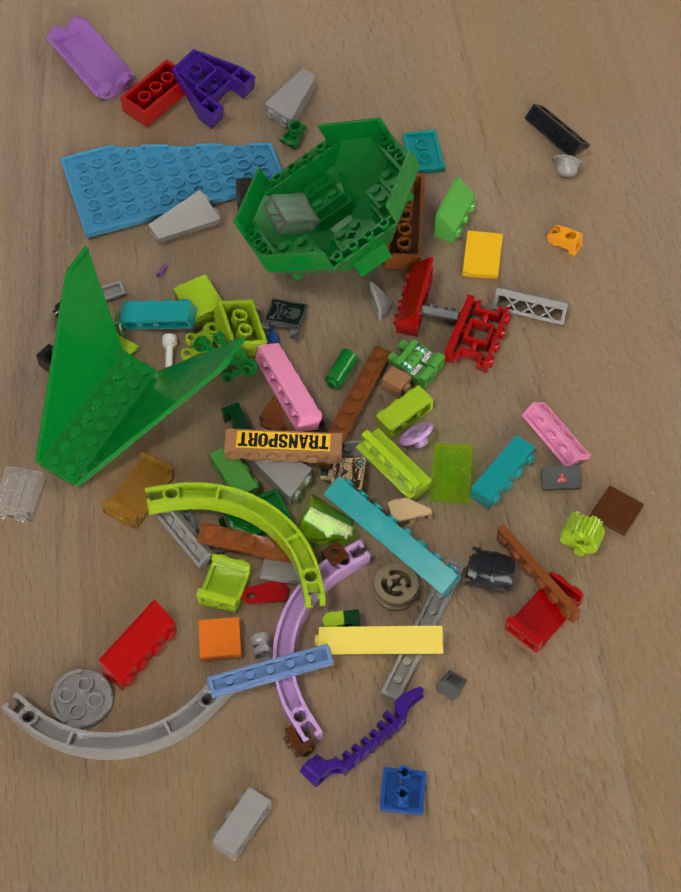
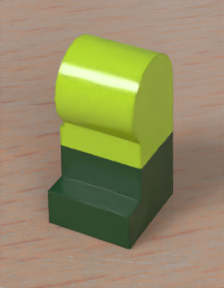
(345, 618)

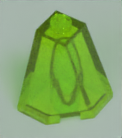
(324, 523)

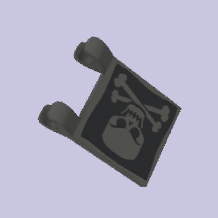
(285, 314)

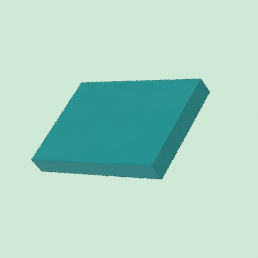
(425, 149)

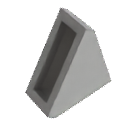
(380, 301)

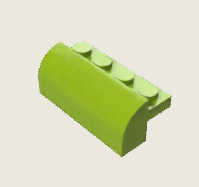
(394, 464)

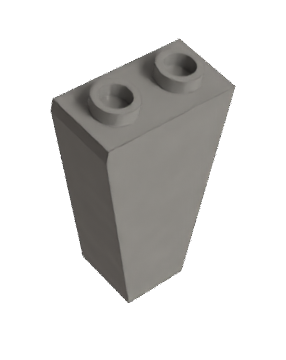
(291, 99)
(186, 217)
(285, 476)

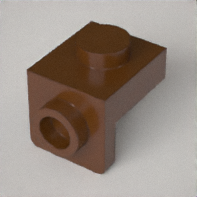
(334, 554)
(292, 741)

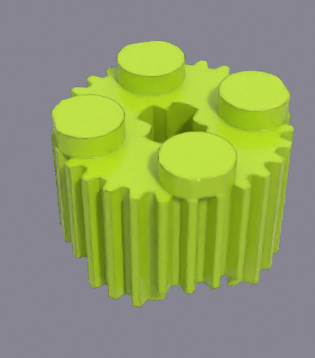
(582, 533)

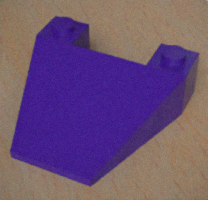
(207, 81)

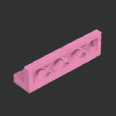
(555, 434)

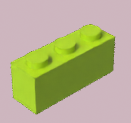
(404, 412)

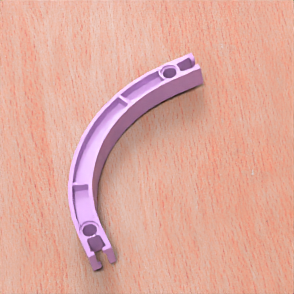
(288, 632)

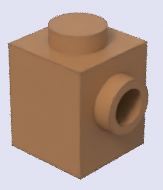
(396, 382)

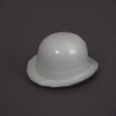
(566, 164)

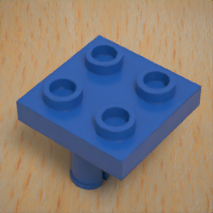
(402, 790)

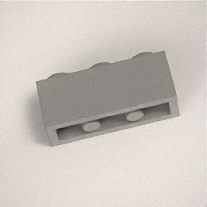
(241, 823)

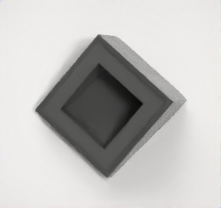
(451, 685)

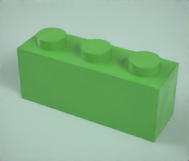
(233, 472)

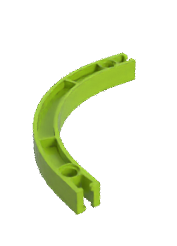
(251, 509)

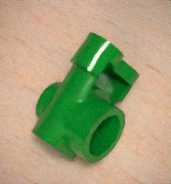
(293, 136)

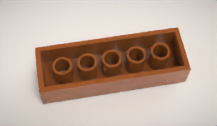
(407, 240)

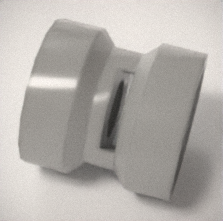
(261, 646)

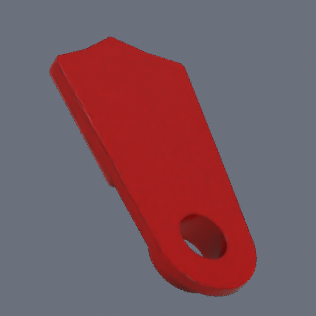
(266, 593)

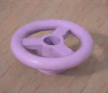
(416, 435)

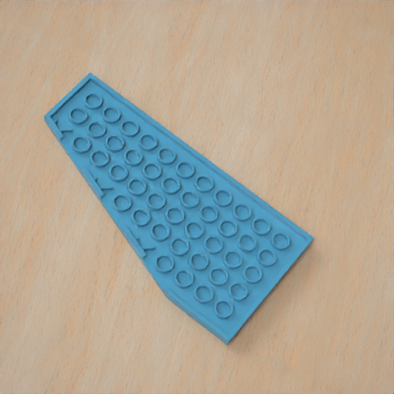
(139, 184)

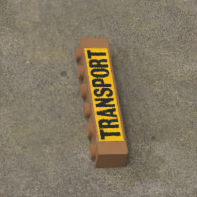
(283, 446)

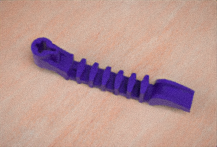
(317, 769)

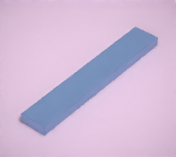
(270, 671)

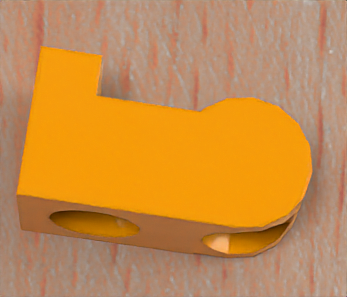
(565, 238)

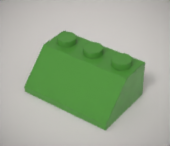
(454, 211)

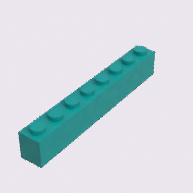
(392, 536)

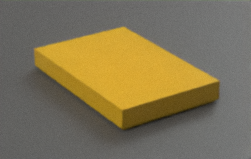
(482, 255)

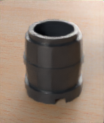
(490, 570)

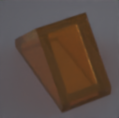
(272, 416)

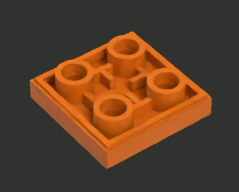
(219, 638)

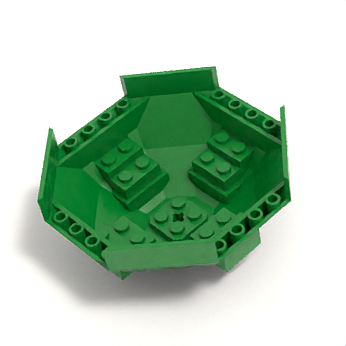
(358, 191)

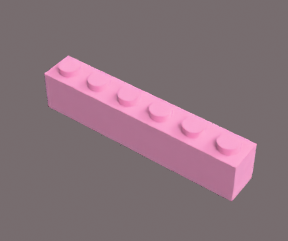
(288, 387)

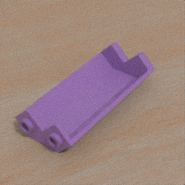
(91, 58)

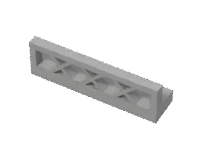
(536, 299)
(186, 535)

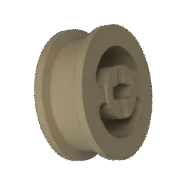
(401, 596)

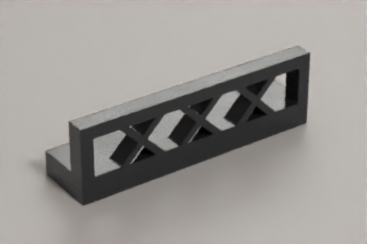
(556, 130)

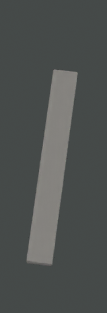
(407, 663)

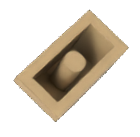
(408, 512)

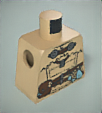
(348, 468)

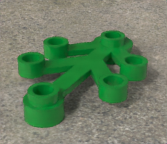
(245, 365)

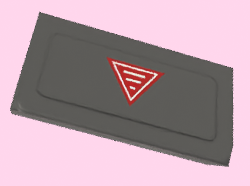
(561, 477)

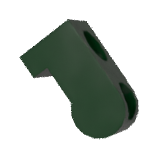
(235, 415)

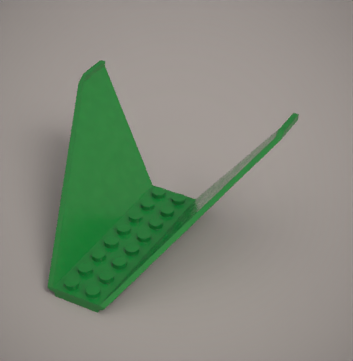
(97, 391)

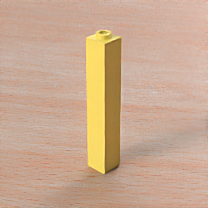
(382, 639)

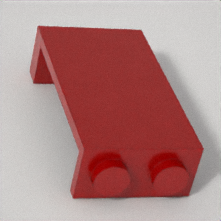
(540, 617)

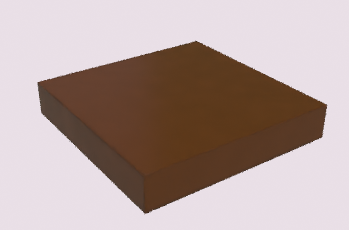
(617, 510)

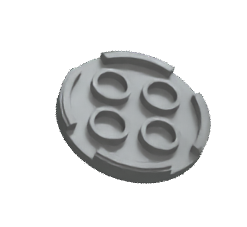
(81, 699)

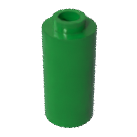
(340, 369)

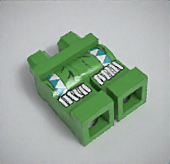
(417, 362)

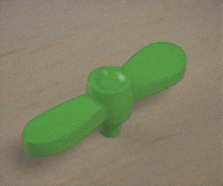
(118, 324)

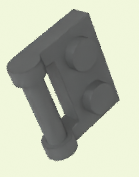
(447, 313)

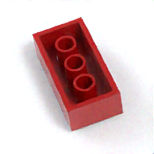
(153, 95)

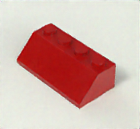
(414, 296)
(137, 645)

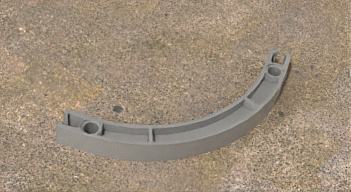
(116, 744)

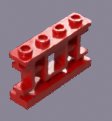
(463, 330)

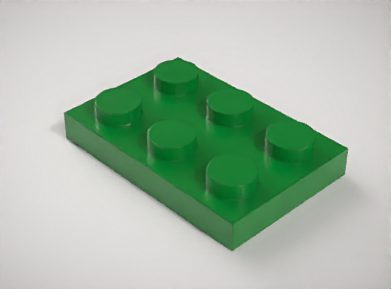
(272, 497)

